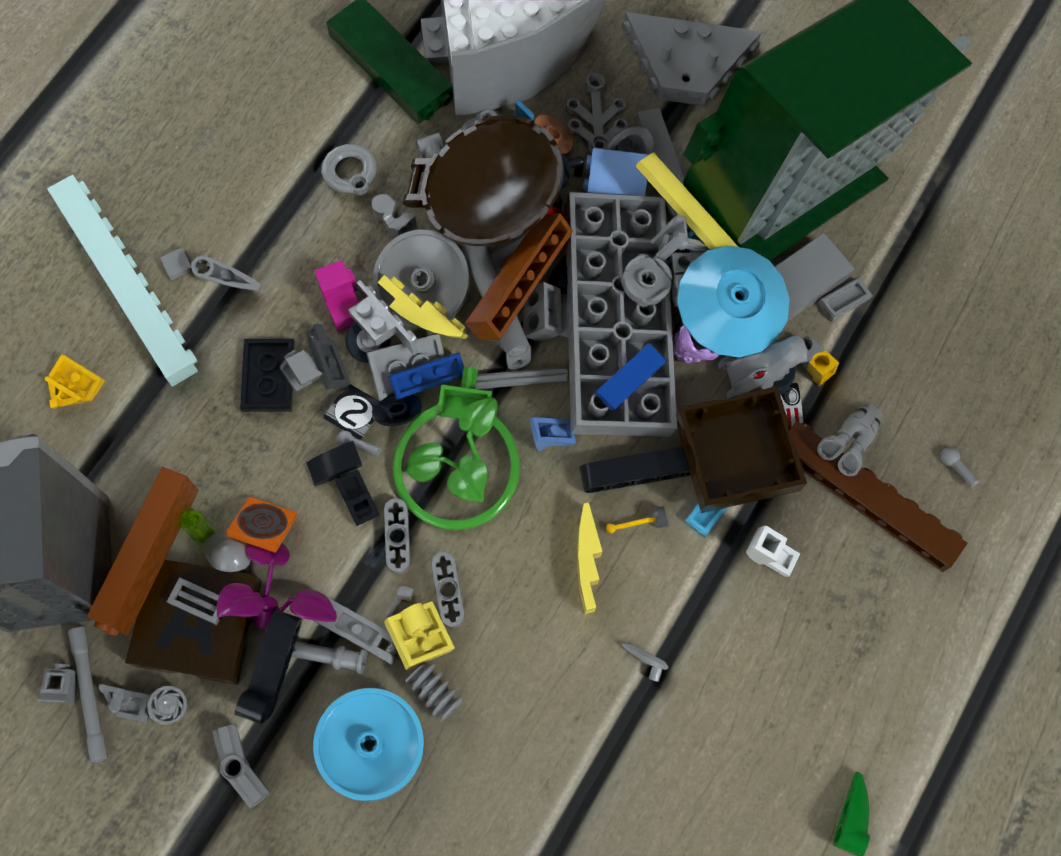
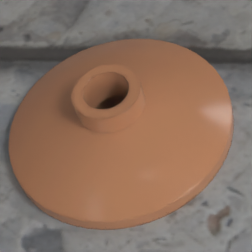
(557, 130)

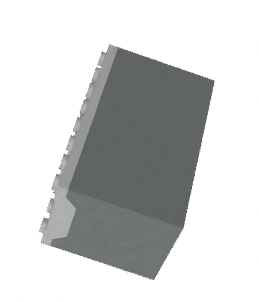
(50, 537)

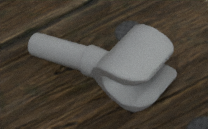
(403, 593)

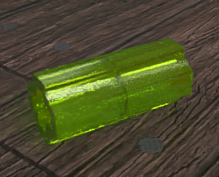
(196, 525)

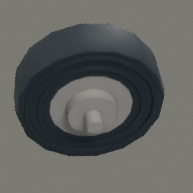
(359, 343)

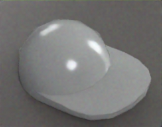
(225, 553)

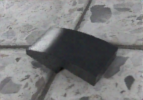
(333, 463)
(357, 497)

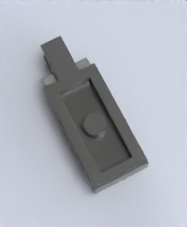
(327, 358)

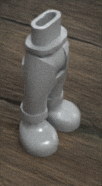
(860, 425)

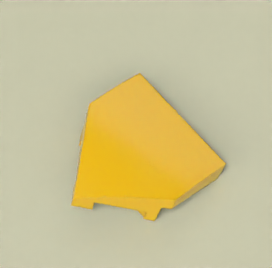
(72, 383)

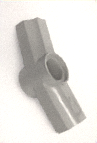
(246, 781)

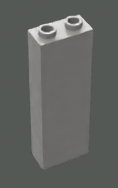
(812, 273)

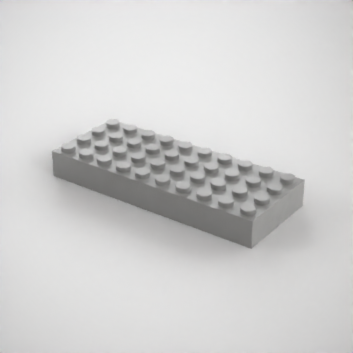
(606, 323)

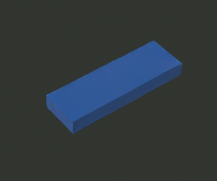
(427, 375)
(631, 377)

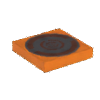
(262, 524)

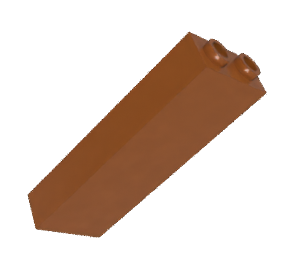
(142, 553)

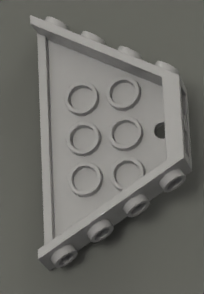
(688, 49)

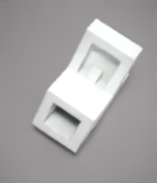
(770, 549)

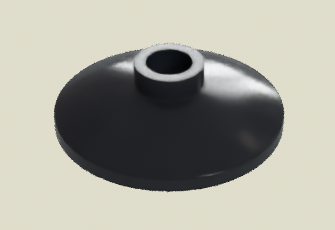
(396, 412)

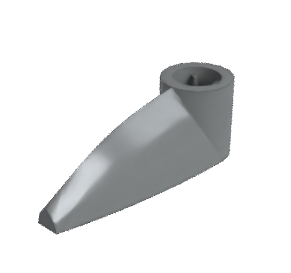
(222, 274)

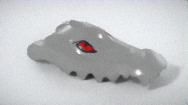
(763, 368)

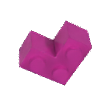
(338, 290)

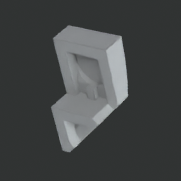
(126, 703)

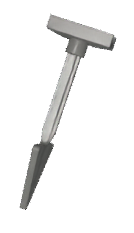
(675, 237)

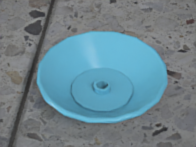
(718, 317)

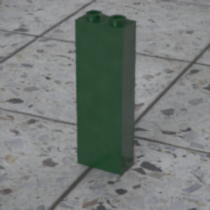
(390, 60)

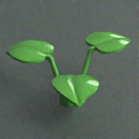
(471, 474)

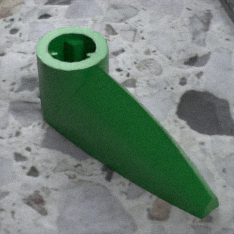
(853, 823)

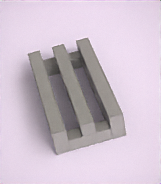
(177, 592)

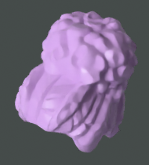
(688, 349)

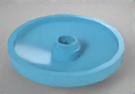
(342, 737)

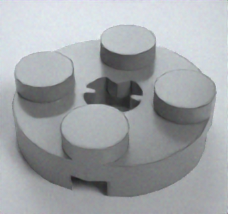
(641, 292)

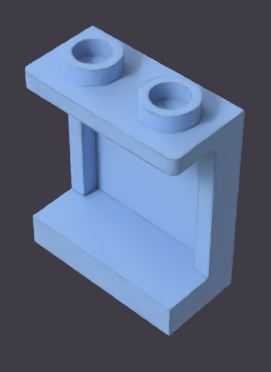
(614, 173)

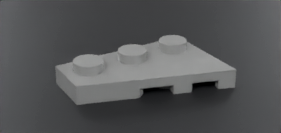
(398, 358)

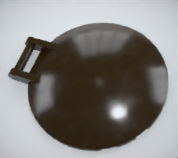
(489, 181)

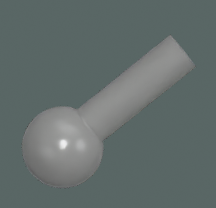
(345, 437)
(951, 457)

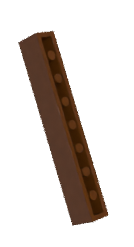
(880, 503)

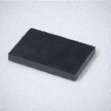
(263, 382)

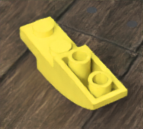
(427, 316)

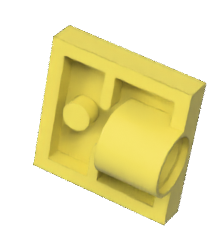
(419, 634)

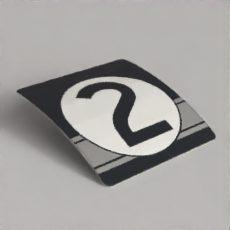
(352, 411)

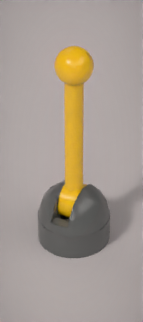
(656, 517)

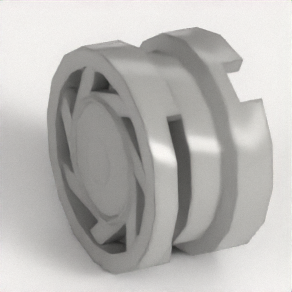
(166, 705)

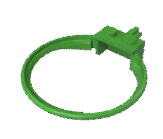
(451, 404)

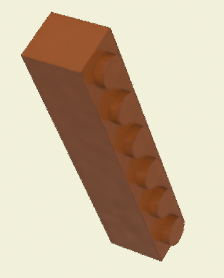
(519, 278)

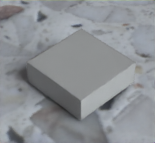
(176, 264)

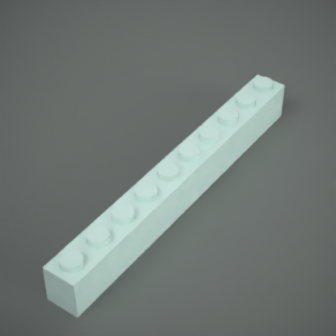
(123, 281)

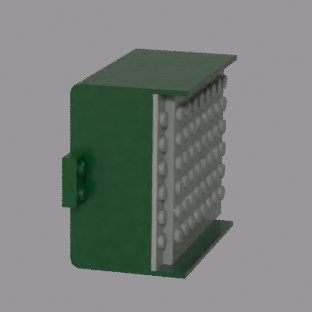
(815, 120)

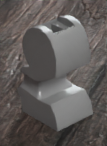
(385, 210)

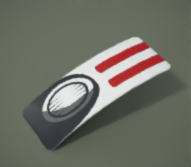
(792, 404)

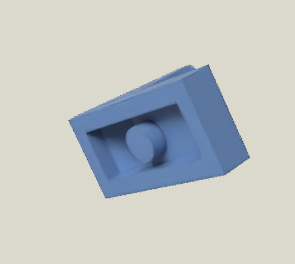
(551, 432)

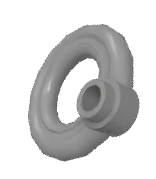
(349, 186)

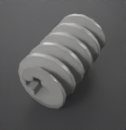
(435, 691)

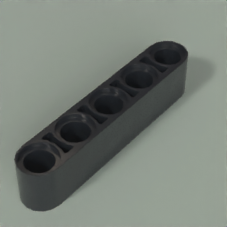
(634, 470)

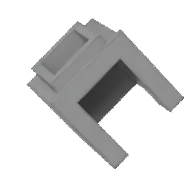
(299, 370)
(67, 690)

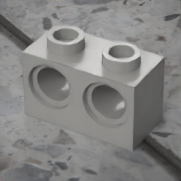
(543, 313)

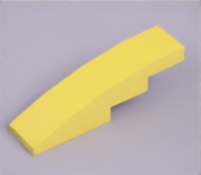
(587, 550)

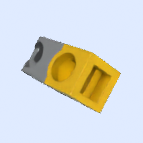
(820, 362)

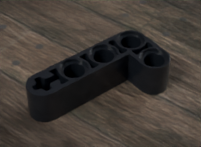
(270, 669)

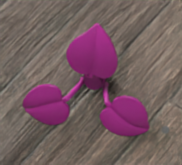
(239, 599)

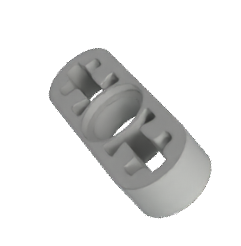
(389, 518)
(437, 572)

